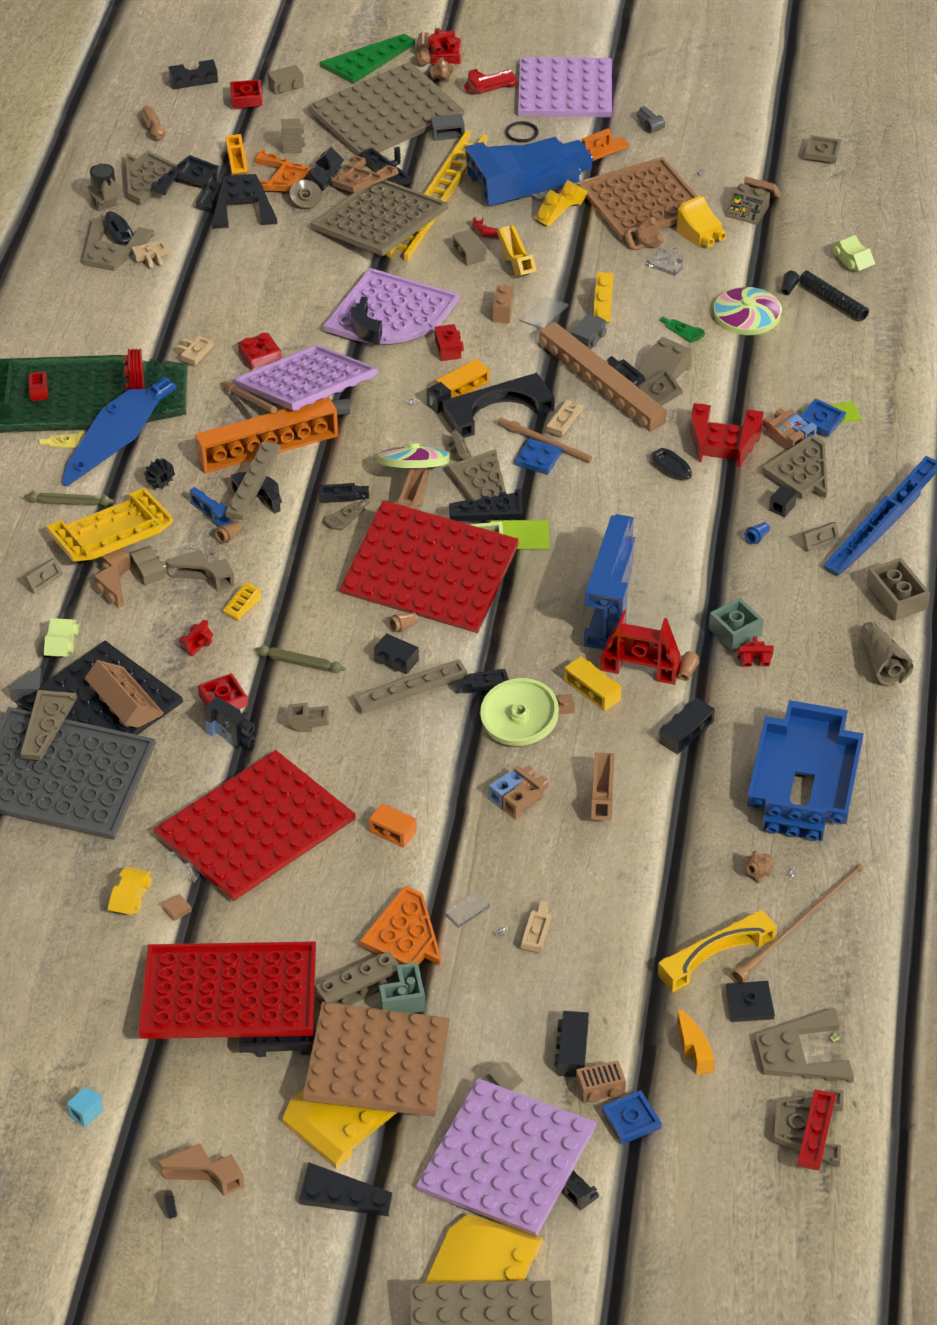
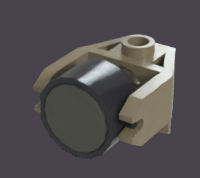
(103, 186)

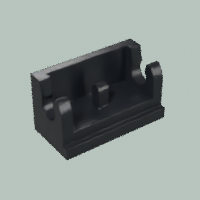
(579, 1191)

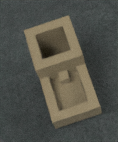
(304, 718)
(503, 1075)

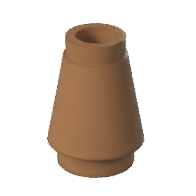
(227, 532)
(400, 622)
(688, 664)

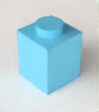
(85, 1106)

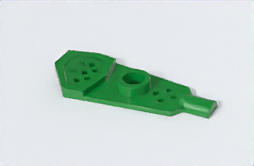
(688, 333)

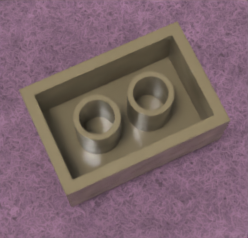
(898, 588)

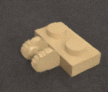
(149, 251)
(194, 350)

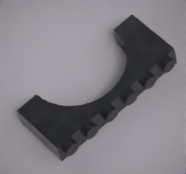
(526, 390)

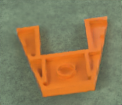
(286, 174)

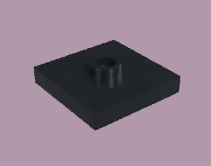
(750, 1001)

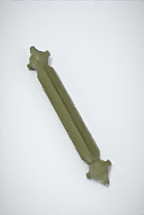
(68, 498)
(300, 659)

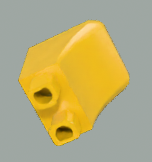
(699, 223)

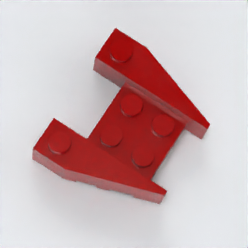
(724, 439)
(642, 647)

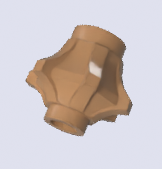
(442, 70)
(758, 865)

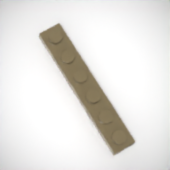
(253, 480)
(410, 686)

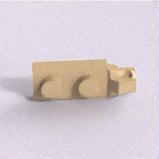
(537, 928)

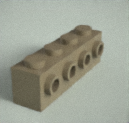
(358, 981)

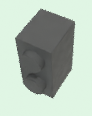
(447, 127)
(590, 330)

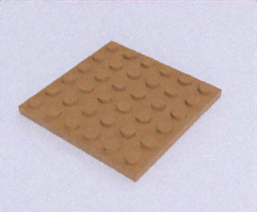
(638, 193)
(377, 1059)

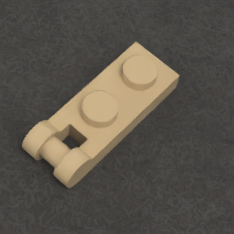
(564, 418)

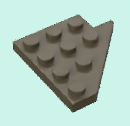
(143, 173)
(801, 468)

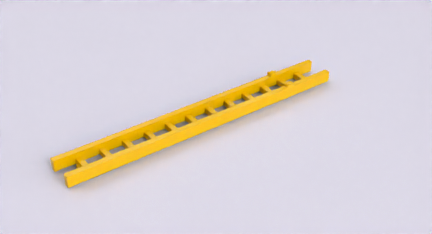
(433, 188)

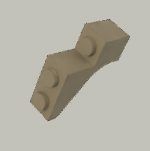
(195, 566)

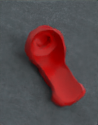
(480, 83)

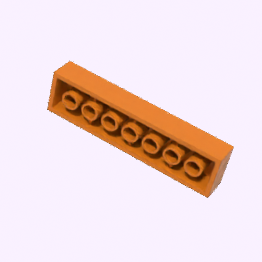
(241, 440)

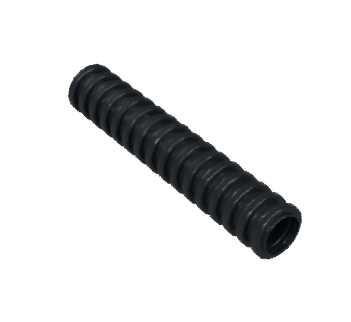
(833, 295)

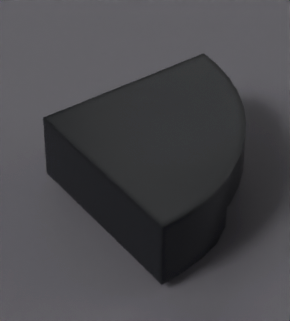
(170, 1204)

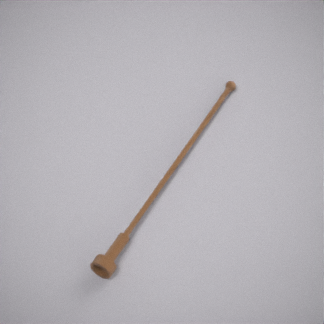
(740, 974)

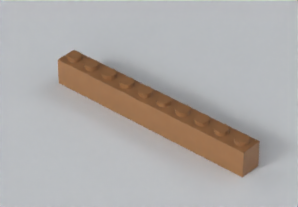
(602, 376)

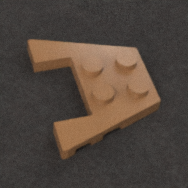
(356, 178)

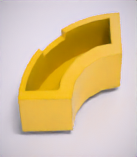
(128, 894)

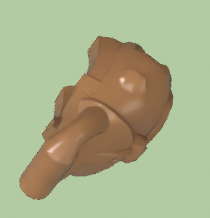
(646, 233)

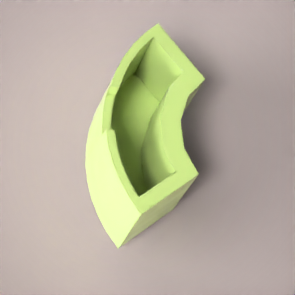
(853, 253)
(60, 637)

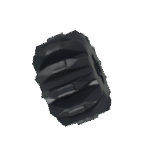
(159, 473)

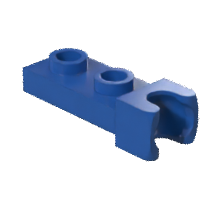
(210, 507)

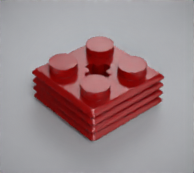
(451, 56)
(246, 94)
(259, 350)
(134, 370)
(225, 688)

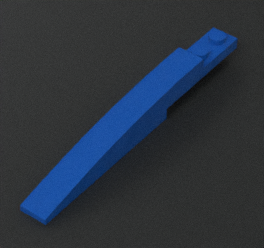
(882, 517)

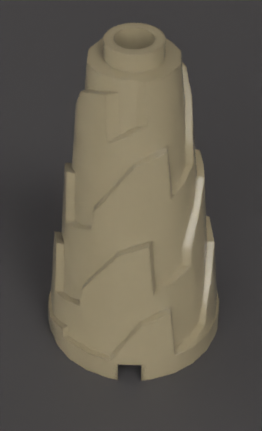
(885, 655)

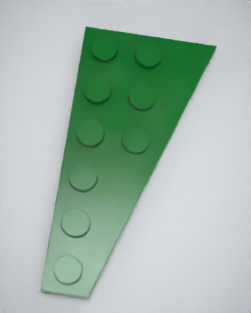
(363, 61)

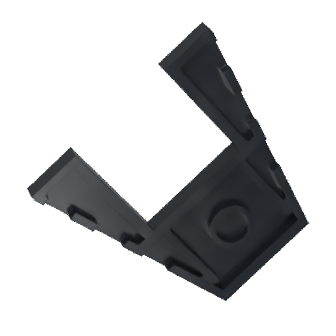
(193, 171)
(242, 190)

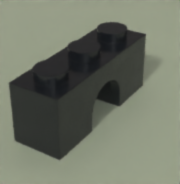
(183, 78)
(327, 165)

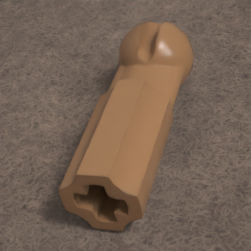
(423, 56)
(152, 122)

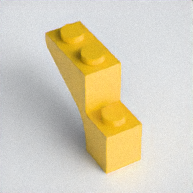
(557, 203)
(514, 251)
(603, 295)

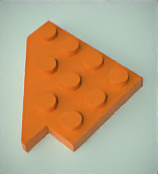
(404, 930)

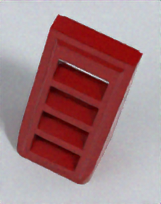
(38, 386)

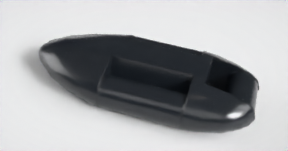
(118, 227)
(671, 463)

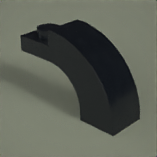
(363, 325)
(268, 492)

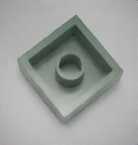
(735, 624)

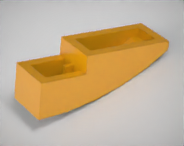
(236, 154)
(695, 1044)

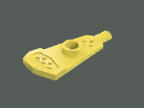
(72, 442)

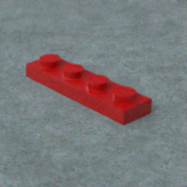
(816, 1130)

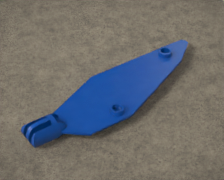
(115, 428)

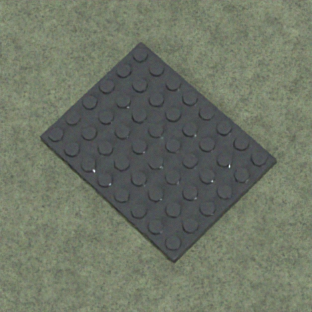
(79, 782)

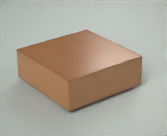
(177, 907)

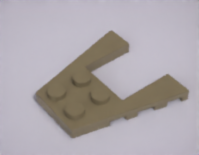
(109, 255)
(783, 1054)

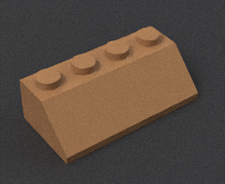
(122, 694)

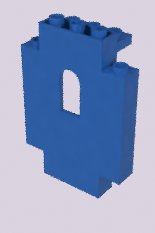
(811, 744)

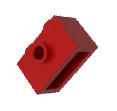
(448, 342)

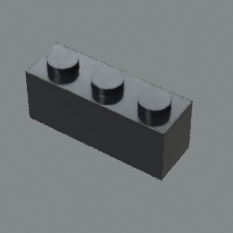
(686, 726)
(571, 1043)

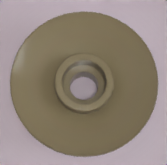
(308, 189)

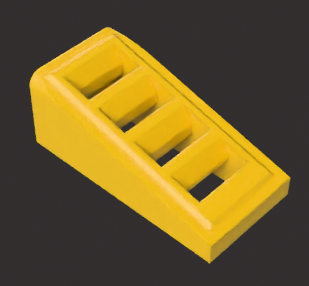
(247, 591)

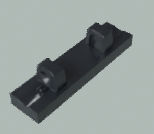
(279, 1043)

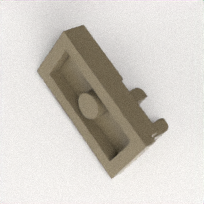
(458, 445)
(820, 536)
(43, 575)

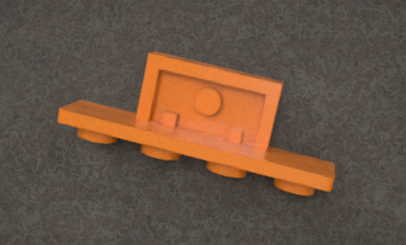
(601, 144)

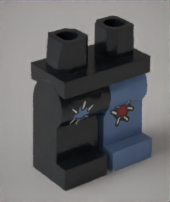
(229, 723)

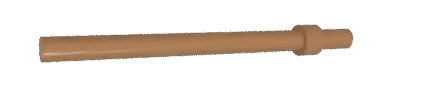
(233, 389)
(516, 427)

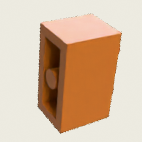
(392, 825)

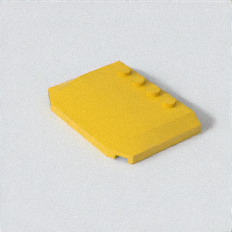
(111, 527)
(332, 1128)
(484, 1253)

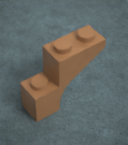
(414, 488)
(108, 580)
(602, 786)
(195, 1165)

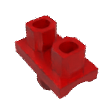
(441, 38)
(197, 638)
(755, 650)

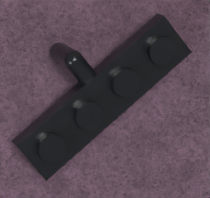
(378, 161)

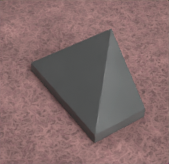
(26, 685)

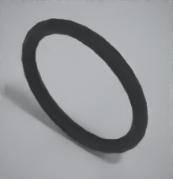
(520, 123)

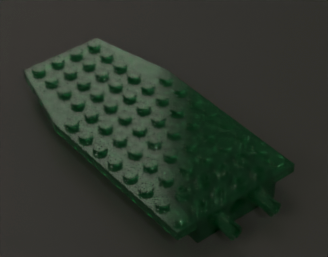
(79, 390)

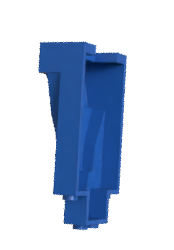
(525, 169)
(610, 580)

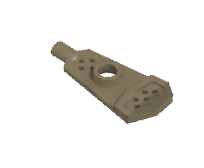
(340, 519)

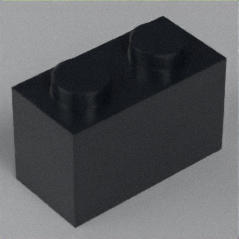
(396, 653)

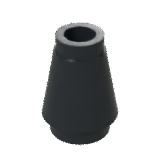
(789, 282)

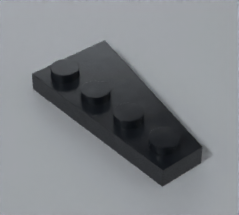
(493, 508)
(339, 1192)

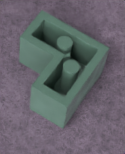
(407, 993)

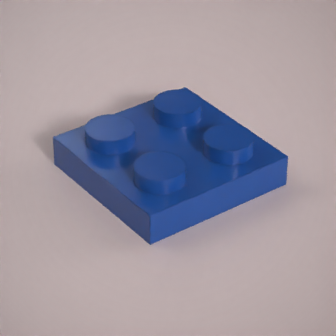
(824, 416)
(538, 456)
(631, 1117)

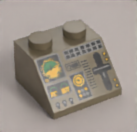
(748, 204)

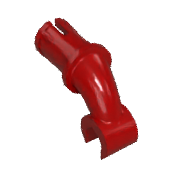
(484, 230)

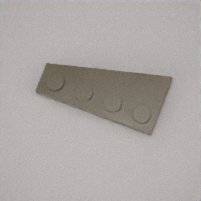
(45, 721)

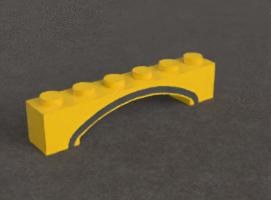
(753, 930)

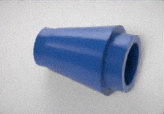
(756, 533)

